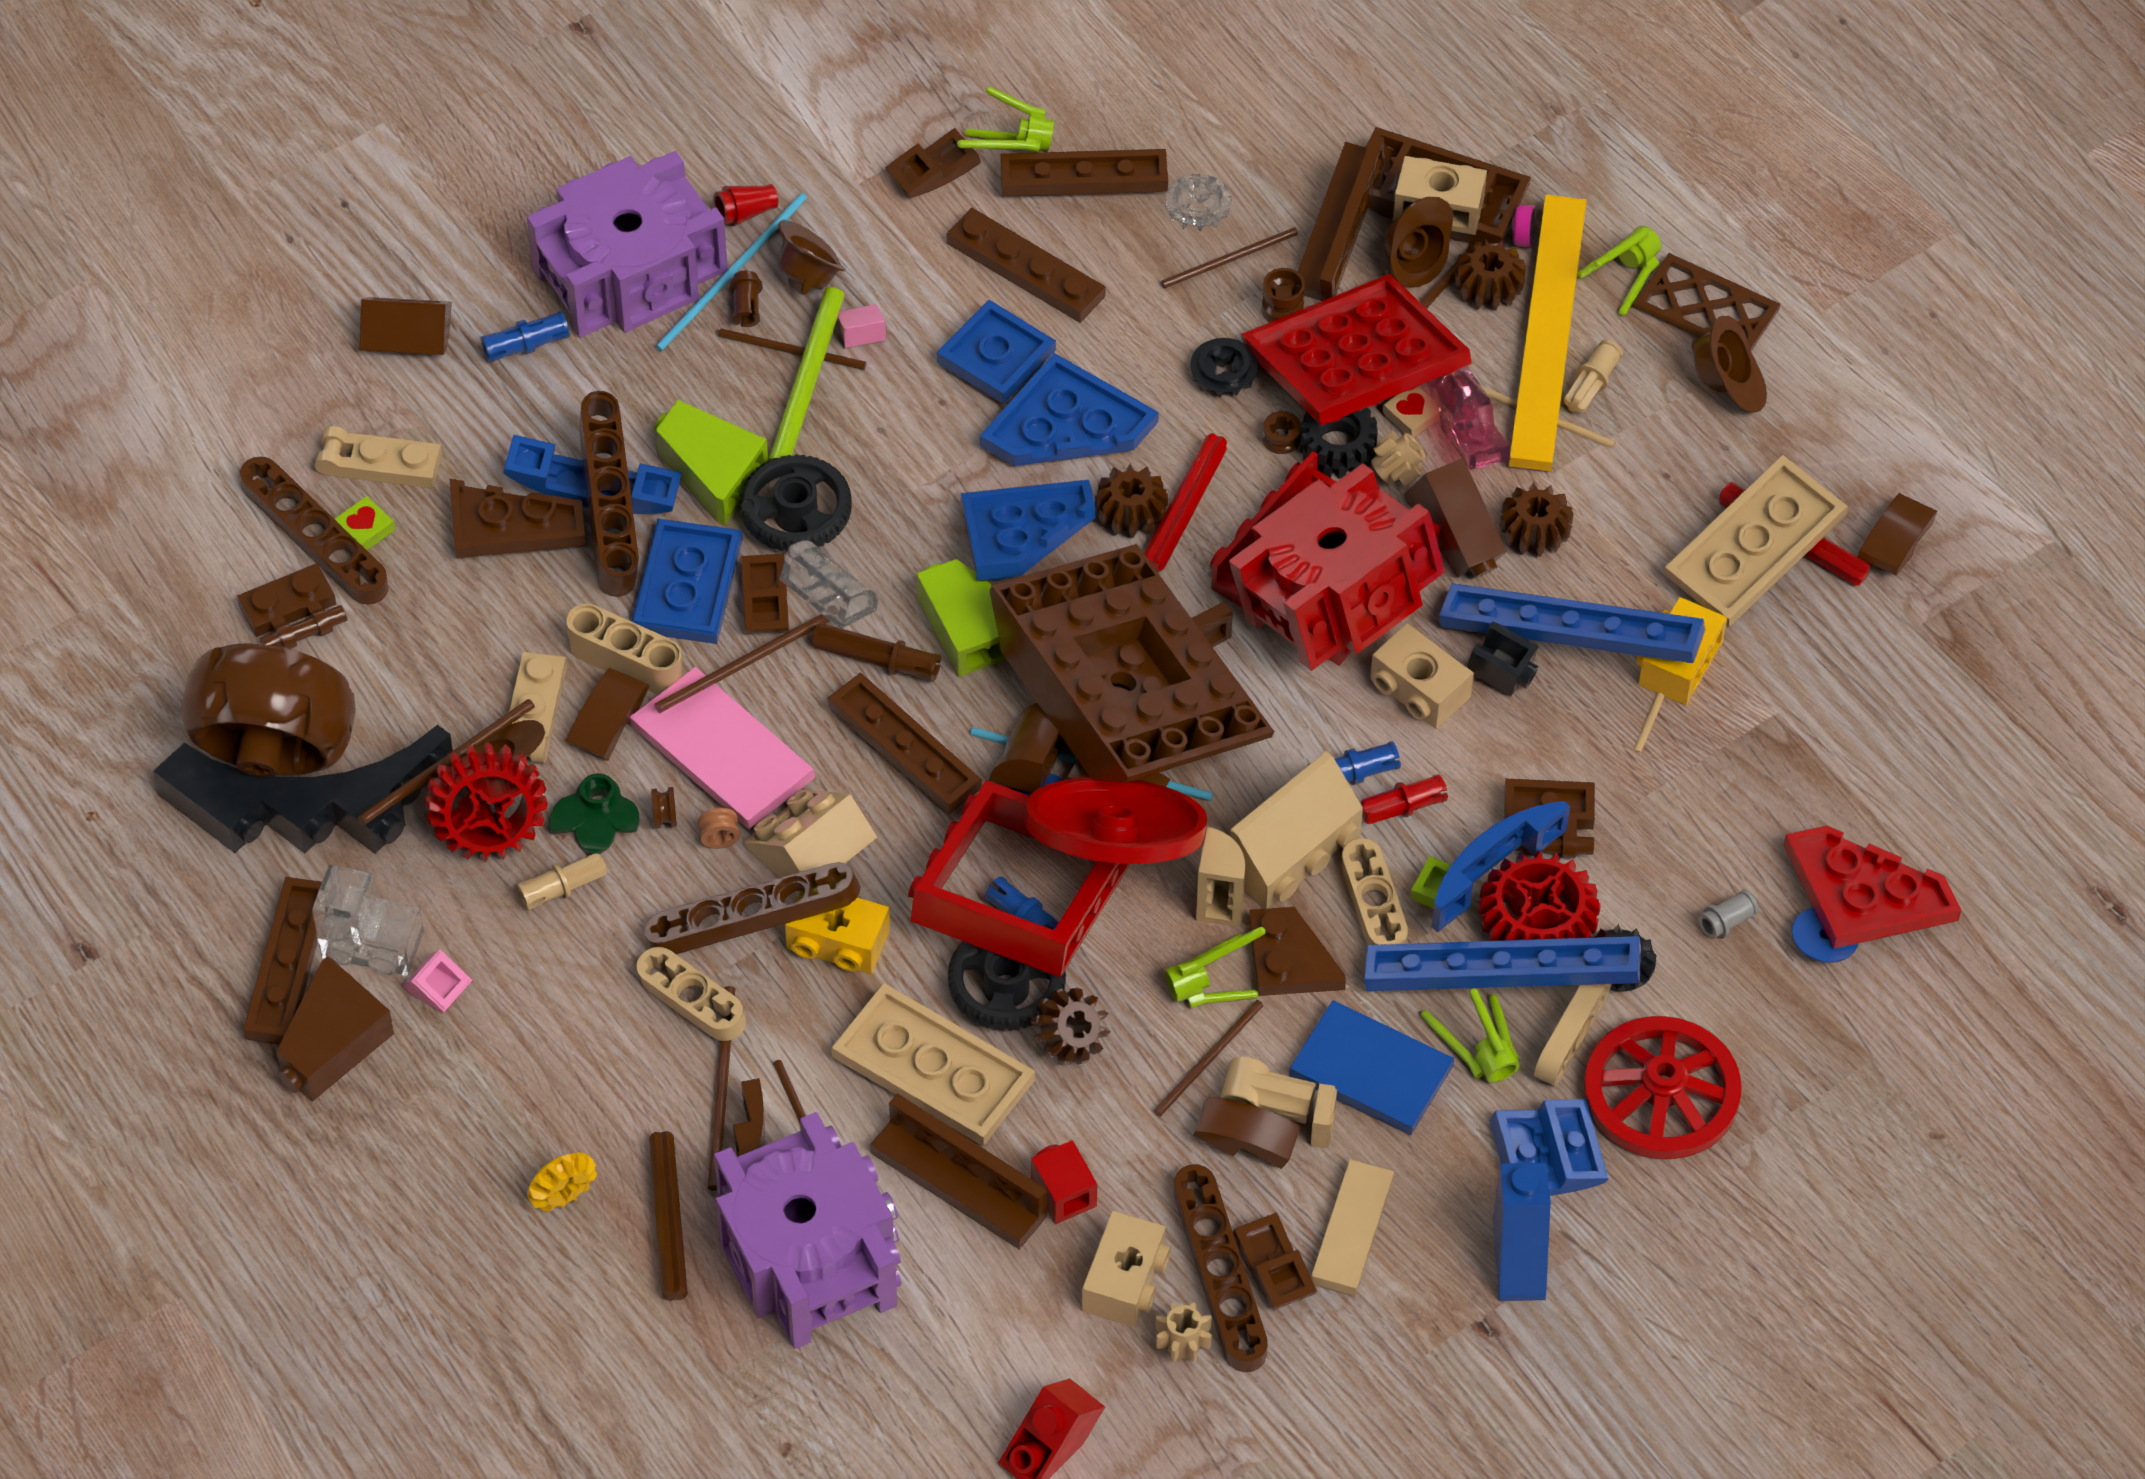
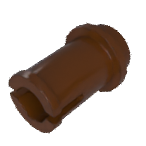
(746, 292)

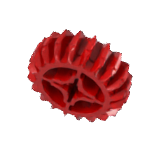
(461, 825)
(1534, 893)

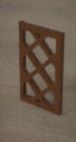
(1699, 278)

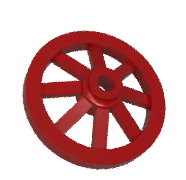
(1662, 1091)

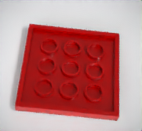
(1356, 349)

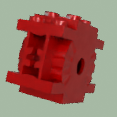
(1337, 566)

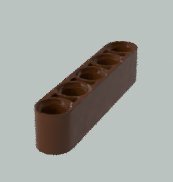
(608, 511)

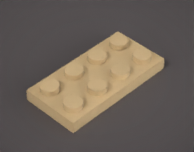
(1756, 540)
(933, 1064)

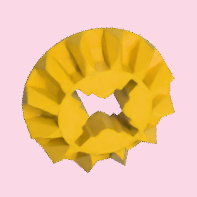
(561, 1181)

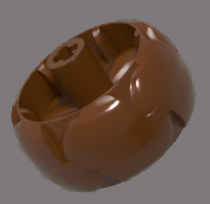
(268, 709)

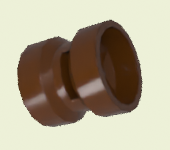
(1282, 293)

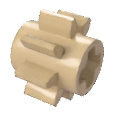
(1398, 458)
(1171, 1333)

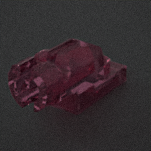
(1468, 419)

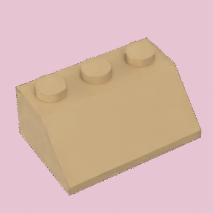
(1297, 831)

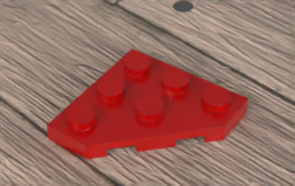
(1866, 890)

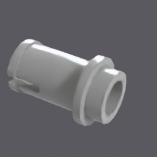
(1720, 918)

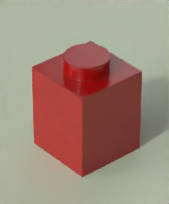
(1067, 1180)

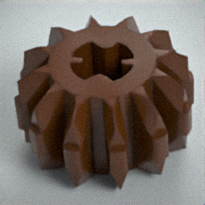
(1490, 274)
(1131, 500)
(1536, 519)
(1078, 1013)

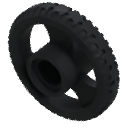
(794, 502)
(1002, 993)

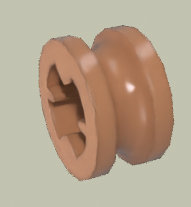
(719, 828)

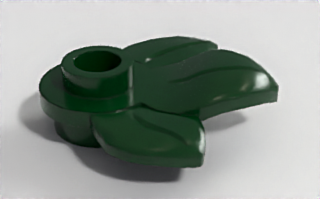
(595, 819)

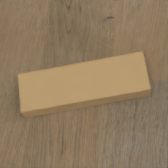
(1352, 1227)

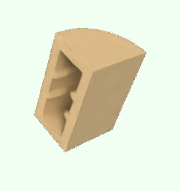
(1220, 880)

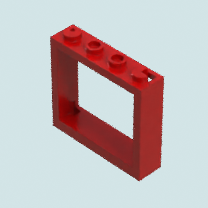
(993, 928)

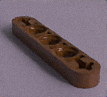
(319, 546)
(771, 914)
(1220, 1288)

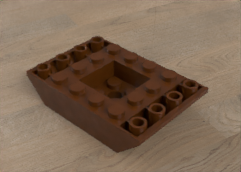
(1120, 623)

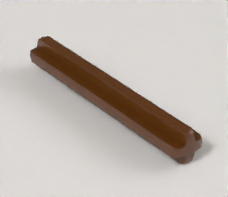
(668, 1216)

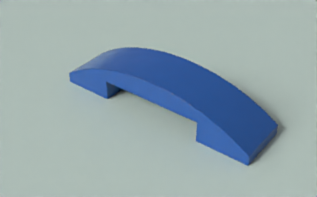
(538, 468)
(1531, 828)

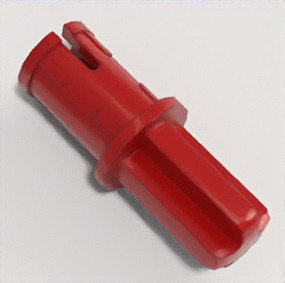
(1404, 799)

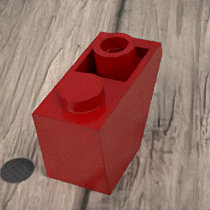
(1051, 1430)

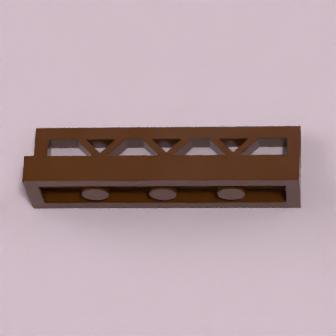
(1341, 217)
(960, 1172)

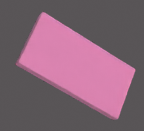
(724, 750)

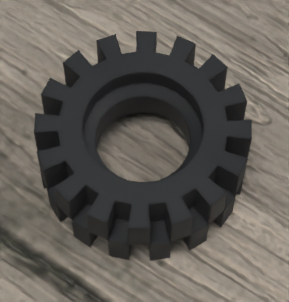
(1340, 457)

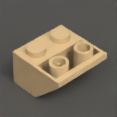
(811, 833)

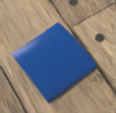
(1556, 1135)

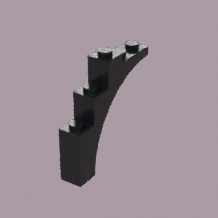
(300, 809)

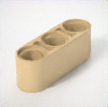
(611, 634)

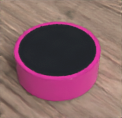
(1524, 225)

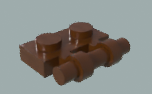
(289, 600)
(1580, 796)

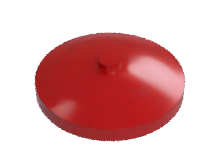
(1116, 820)

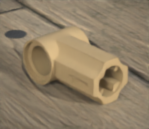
(1254, 1084)

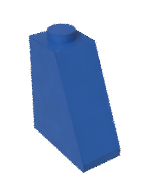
(1522, 1231)

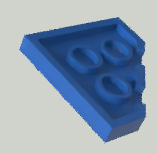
(1067, 416)
(1022, 525)

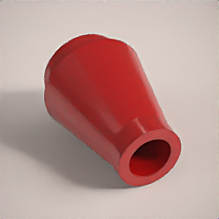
(744, 202)

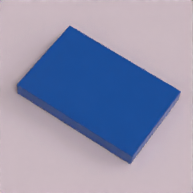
(687, 580)
(1372, 1067)

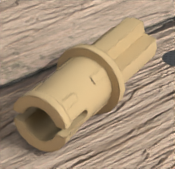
(1593, 376)
(561, 880)

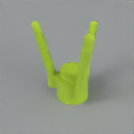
(1032, 133)
(1634, 251)
(1190, 977)
(1495, 1053)

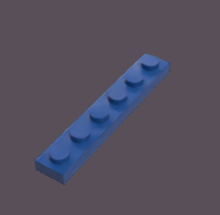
(1574, 622)
(1503, 963)

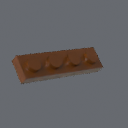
(1084, 172)
(1026, 265)
(904, 743)
(284, 963)

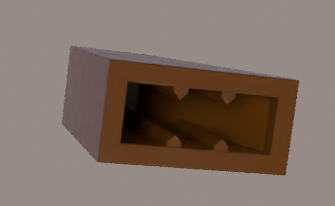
(1467, 531)
(331, 1031)

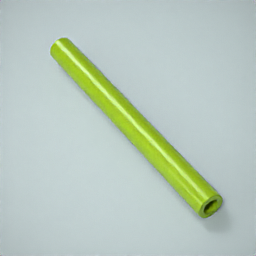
(808, 373)

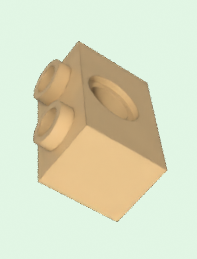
(1458, 185)
(1410, 656)

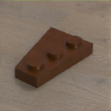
(505, 523)

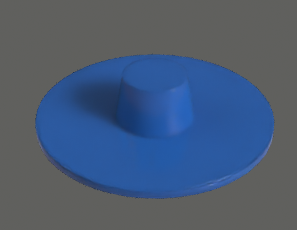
(1813, 941)

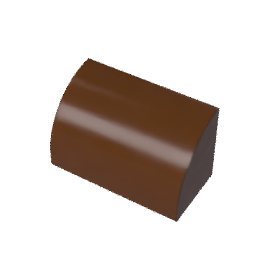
(404, 325)
(1029, 752)

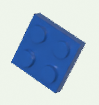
(996, 351)

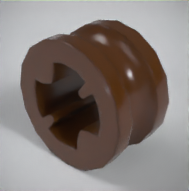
(1281, 444)
(664, 807)

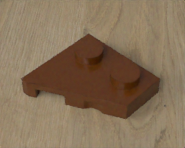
(1291, 955)

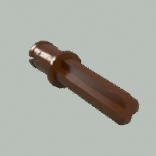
(877, 651)

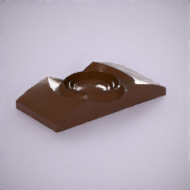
(1502, 191)

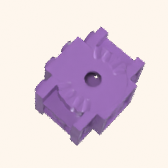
(627, 243)
(814, 1263)

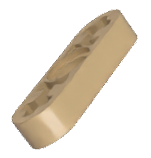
(1379, 880)
(698, 1011)
(1570, 1032)

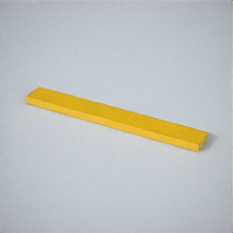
(1548, 333)

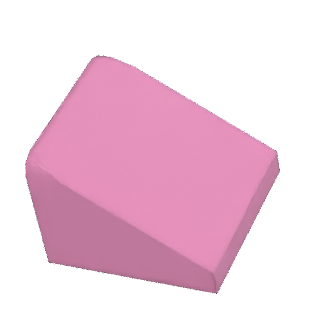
(861, 326)
(437, 981)

